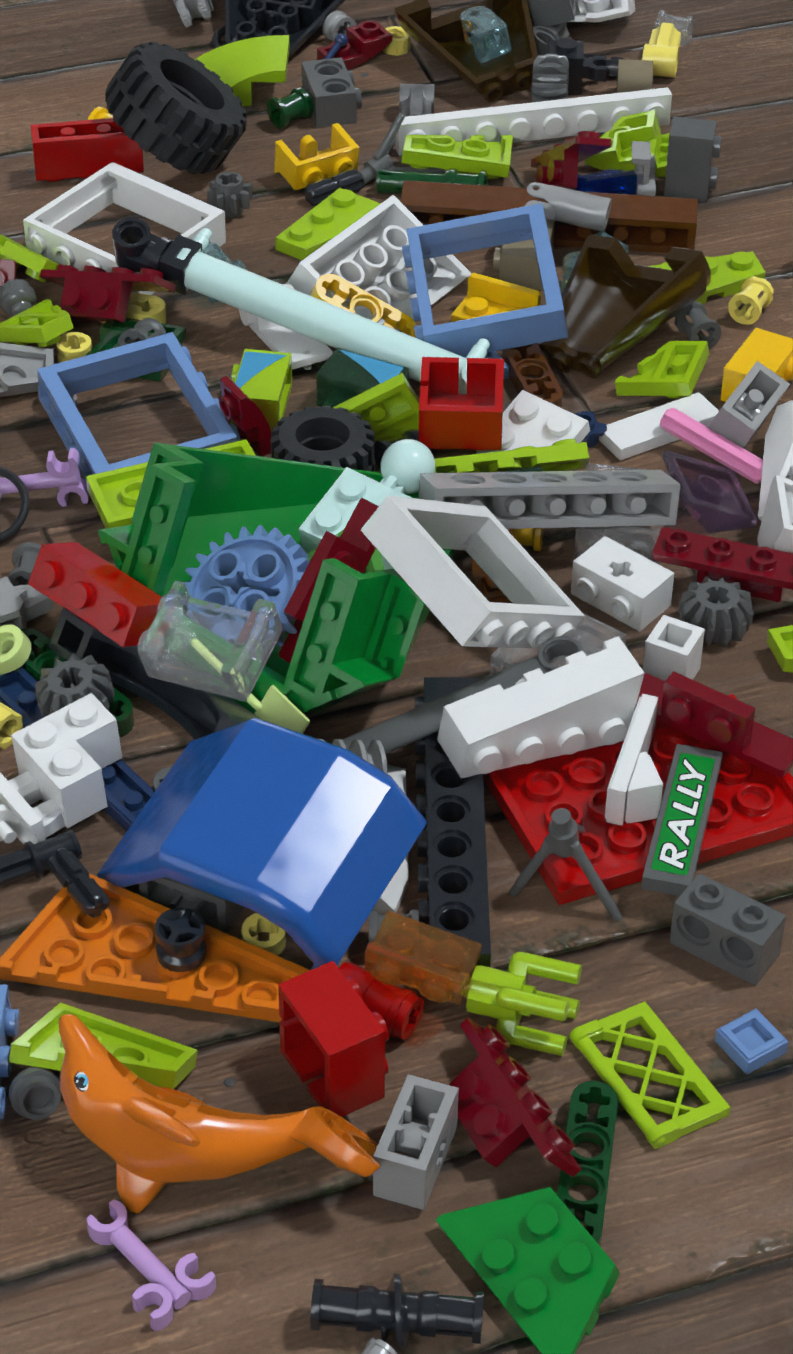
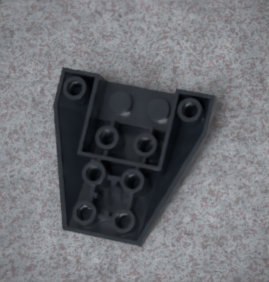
(276, 17)

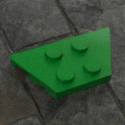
(536, 1265)

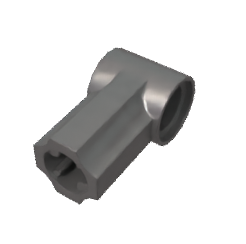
(416, 99)

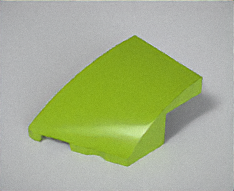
(249, 62)
(629, 128)

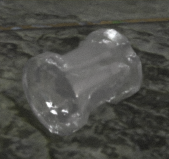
(683, 25)

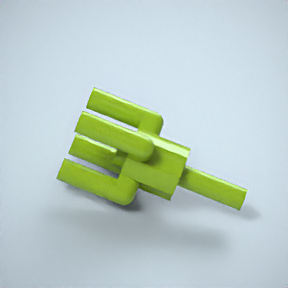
(509, 996)

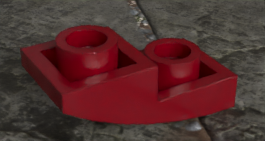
(363, 44)
(246, 414)

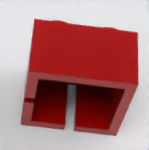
(457, 419)
(334, 1034)

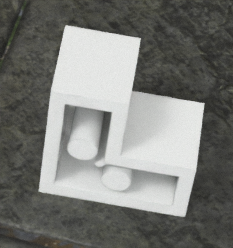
(68, 756)

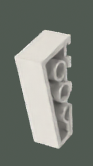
(544, 714)

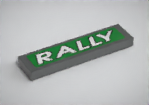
(682, 820)

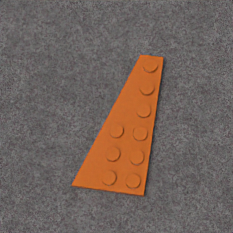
(119, 959)

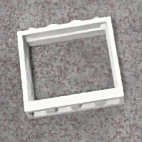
(48, 226)
(413, 539)

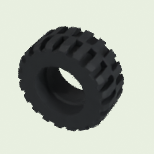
(175, 108)

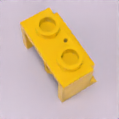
(314, 164)

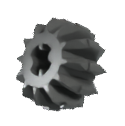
(550, 78)
(718, 608)
(72, 681)

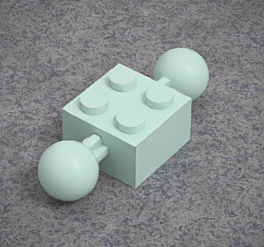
(401, 476)

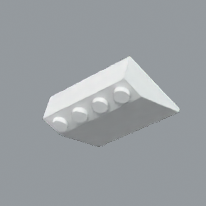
(373, 260)

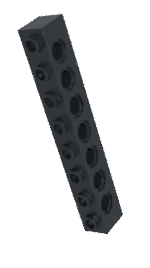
(452, 837)

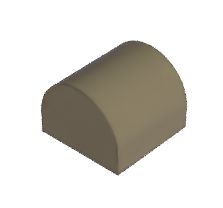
(634, 75)

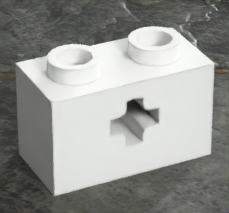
(622, 583)

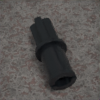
(34, 857)

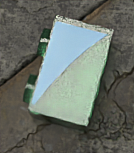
(351, 374)

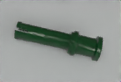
(392, 181)

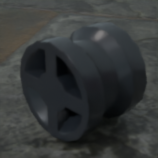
(180, 939)

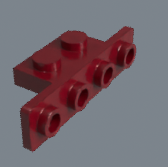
(560, 163)
(102, 294)
(350, 548)
(758, 569)
(718, 722)
(501, 1108)

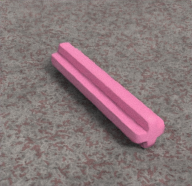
(712, 444)

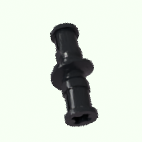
(396, 1311)

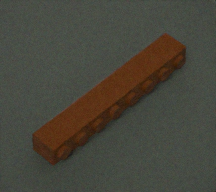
(635, 220)

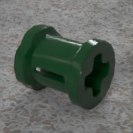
(289, 107)

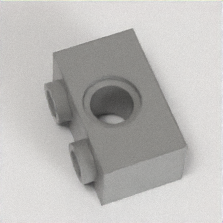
(749, 405)

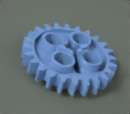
(249, 570)

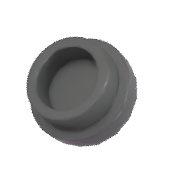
(16, 297)
(35, 1093)

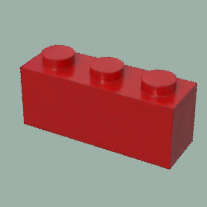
(81, 149)
(95, 591)

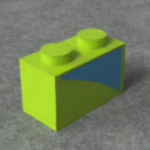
(266, 381)

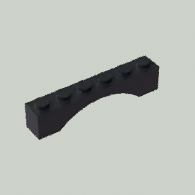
(193, 709)

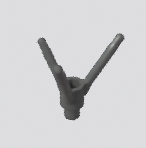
(382, 160)
(564, 842)

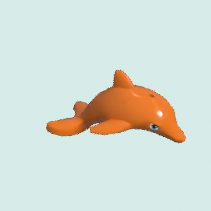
(174, 1137)

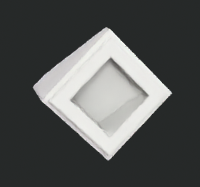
(644, 791)

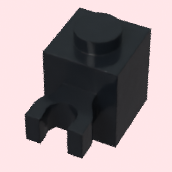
(579, 67)

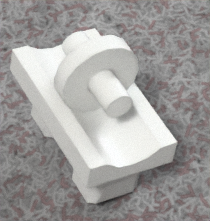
(17, 815)

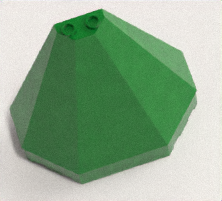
(355, 622)

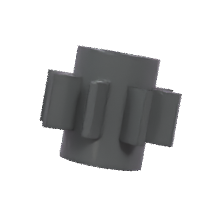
(230, 194)

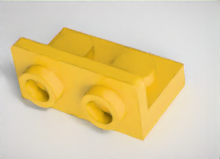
(493, 296)

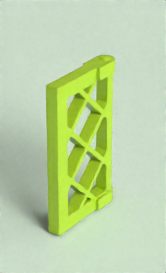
(684, 1118)

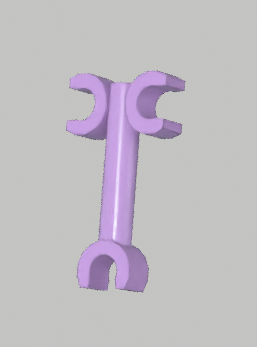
(59, 474)
(164, 1288)

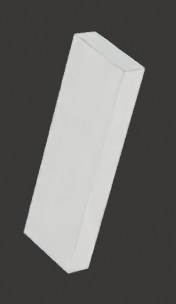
(643, 430)
(636, 741)

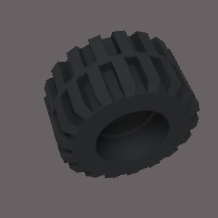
(325, 438)

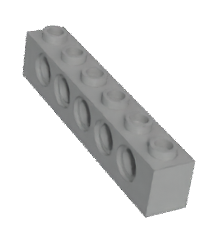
(562, 497)

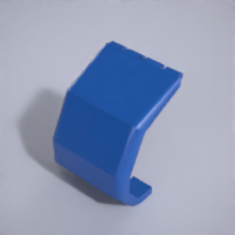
(277, 829)

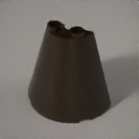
(446, 41)
(619, 304)

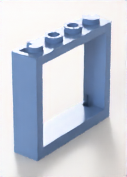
(477, 232)
(120, 364)

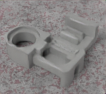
(644, 168)

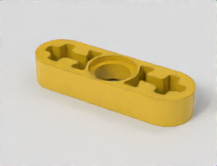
(358, 297)

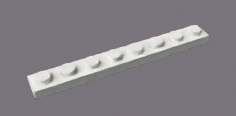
(539, 119)

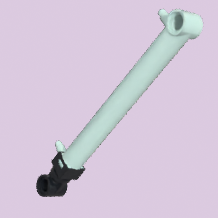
(192, 269)

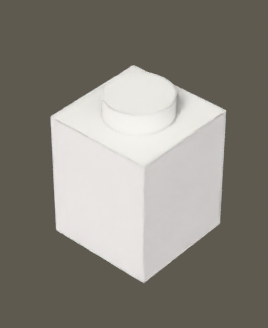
(673, 647)

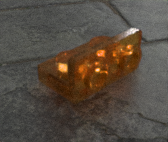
(422, 958)

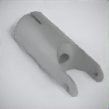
(572, 206)

